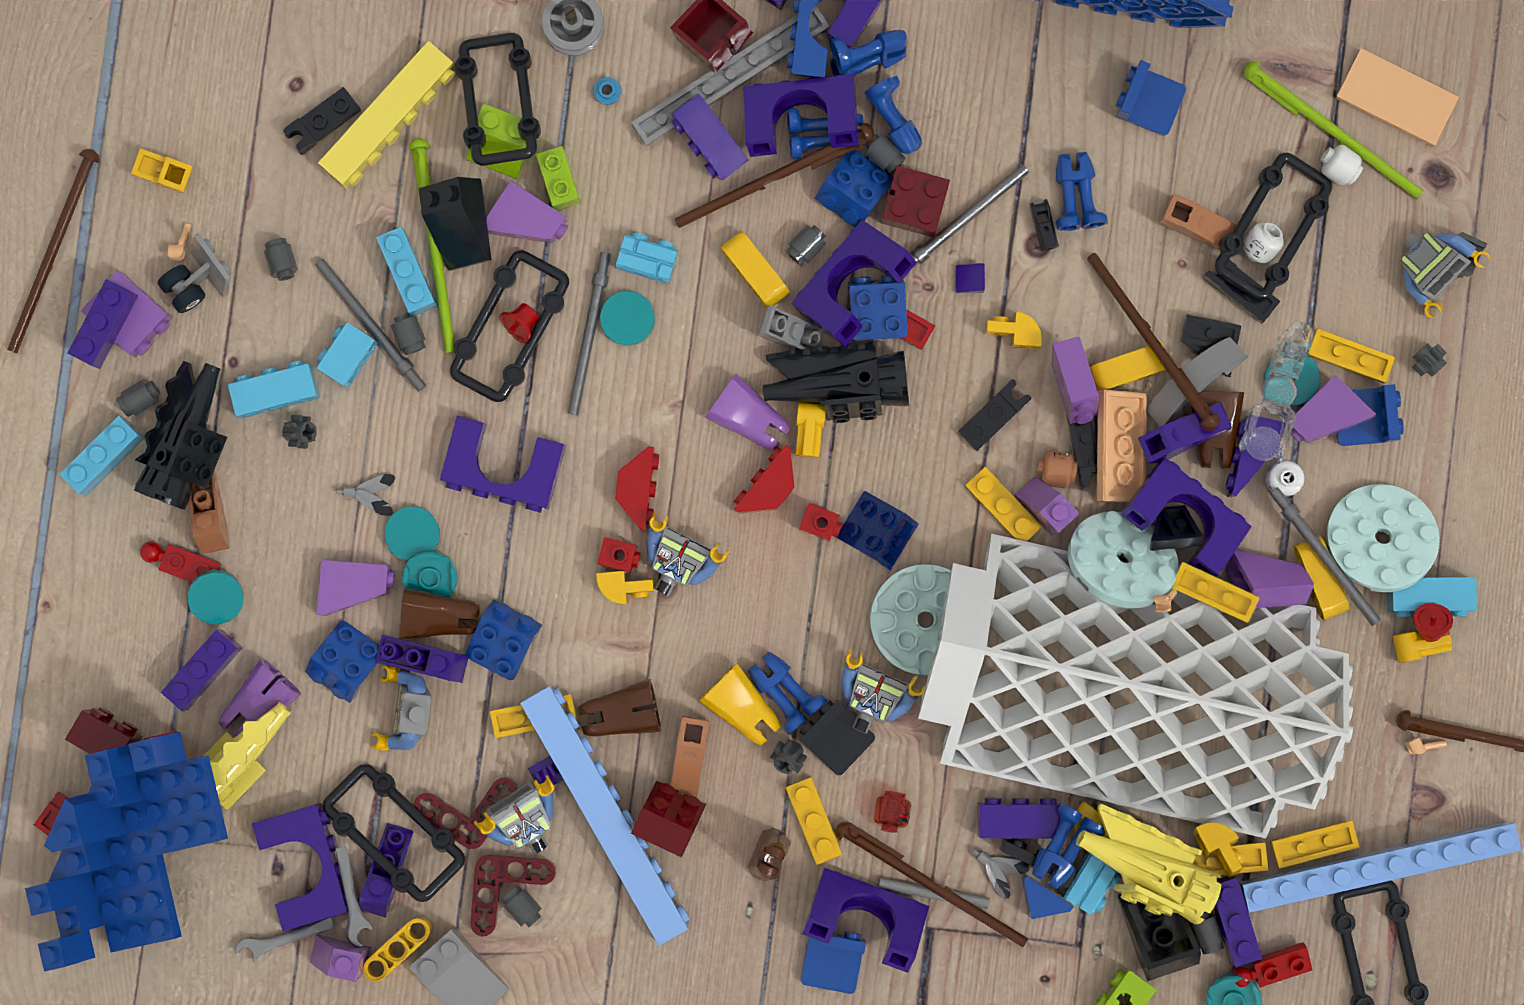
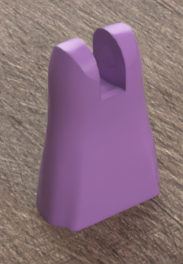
(747, 414)
(259, 694)

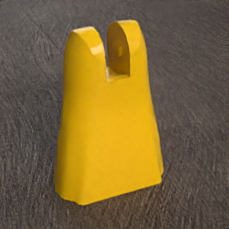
(740, 705)

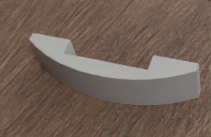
(1201, 372)

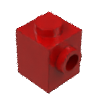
(820, 523)
(619, 555)

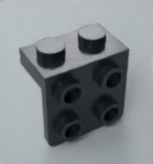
(834, 738)

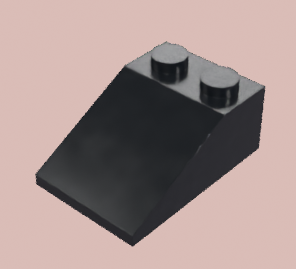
(457, 221)
(1160, 941)

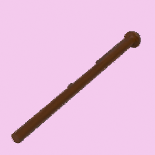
(89, 157)
(814, 159)
(1209, 419)
(1407, 722)
(893, 859)

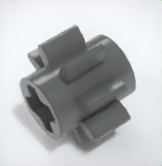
(1429, 360)
(299, 431)
(788, 756)

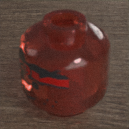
(892, 811)

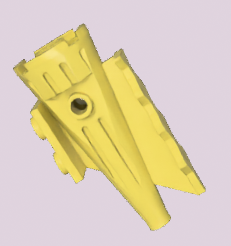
(235, 758)
(1153, 867)

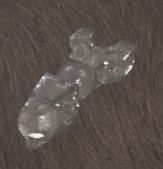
(1278, 394)

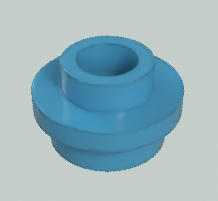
(607, 99)

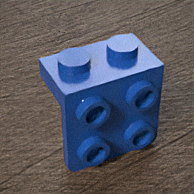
(1150, 99)
(854, 188)
(878, 307)
(1384, 426)
(502, 639)
(343, 661)
(834, 964)

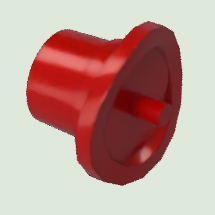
(519, 322)
(1432, 621)

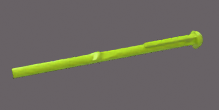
(1297, 105)
(418, 150)

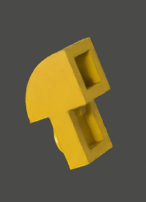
(161, 170)
(1023, 330)
(615, 588)
(1218, 839)

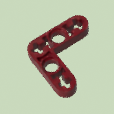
(476, 816)
(502, 875)

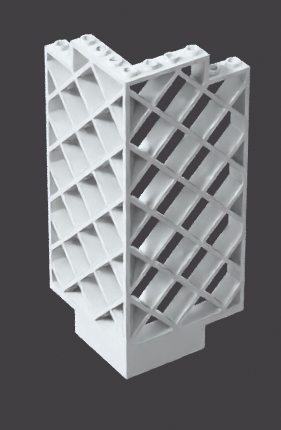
(1160, 690)

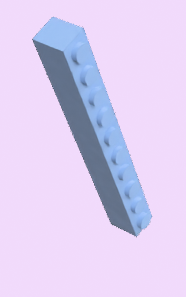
(605, 815)
(1380, 866)

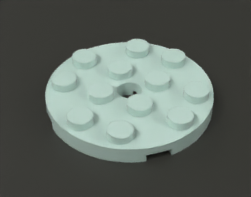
(1386, 510)
(1125, 585)
(896, 616)

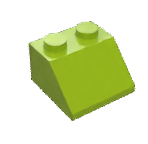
(501, 136)

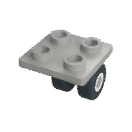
(185, 285)

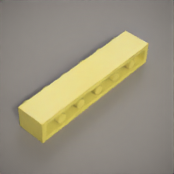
(388, 115)

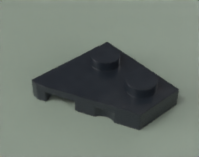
(1203, 333)
(1175, 529)

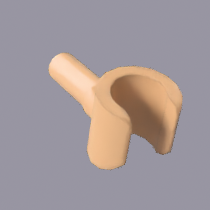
(178, 252)
(1163, 602)
(1416, 746)

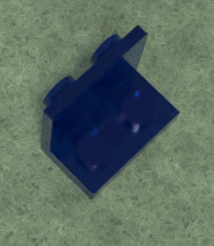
(877, 530)

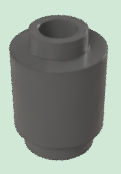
(884, 153)
(806, 244)
(280, 259)
(408, 333)
(138, 397)
(522, 906)
(1208, 934)

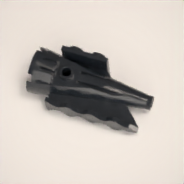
(841, 379)
(180, 445)

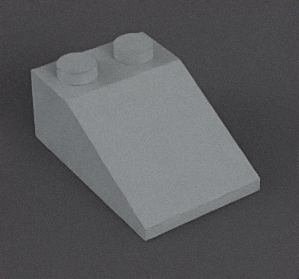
(458, 973)

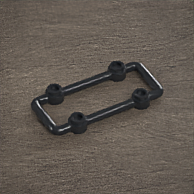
(528, 127)
(1232, 243)
(505, 278)
(402, 878)
(1398, 912)

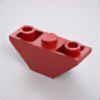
(636, 486)
(770, 486)

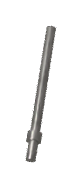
(921, 253)
(599, 281)
(404, 366)
(1291, 513)

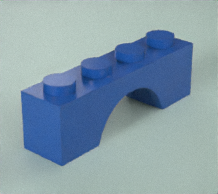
(808, 56)

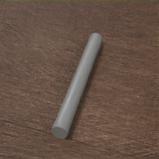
(919, 890)

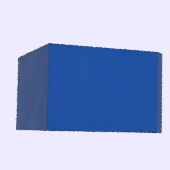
(1042, 901)

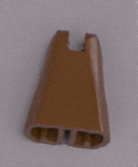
(1225, 441)
(436, 615)
(624, 711)
(769, 854)

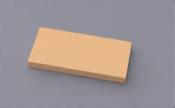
(1397, 97)
(1119, 452)

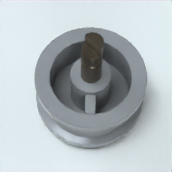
(573, 25)

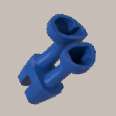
(885, 49)
(798, 124)
(902, 132)
(1068, 178)
(781, 675)
(1051, 855)

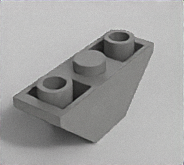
(788, 330)

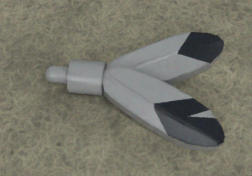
(365, 493)
(996, 866)

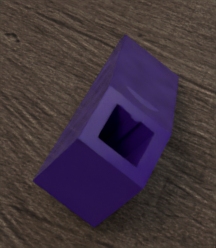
(1181, 435)
(1245, 464)
(422, 658)
(378, 889)

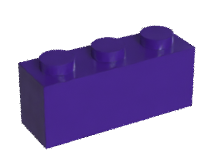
(708, 137)
(102, 324)
(201, 670)
(1018, 818)
(1236, 923)

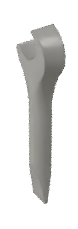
(356, 919)
(260, 946)

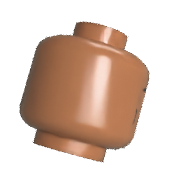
(1057, 469)

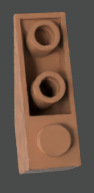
(1195, 221)
(208, 517)
(690, 755)

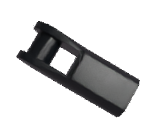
(1045, 229)

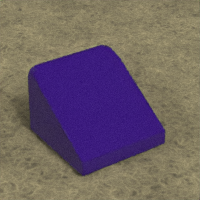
(970, 278)

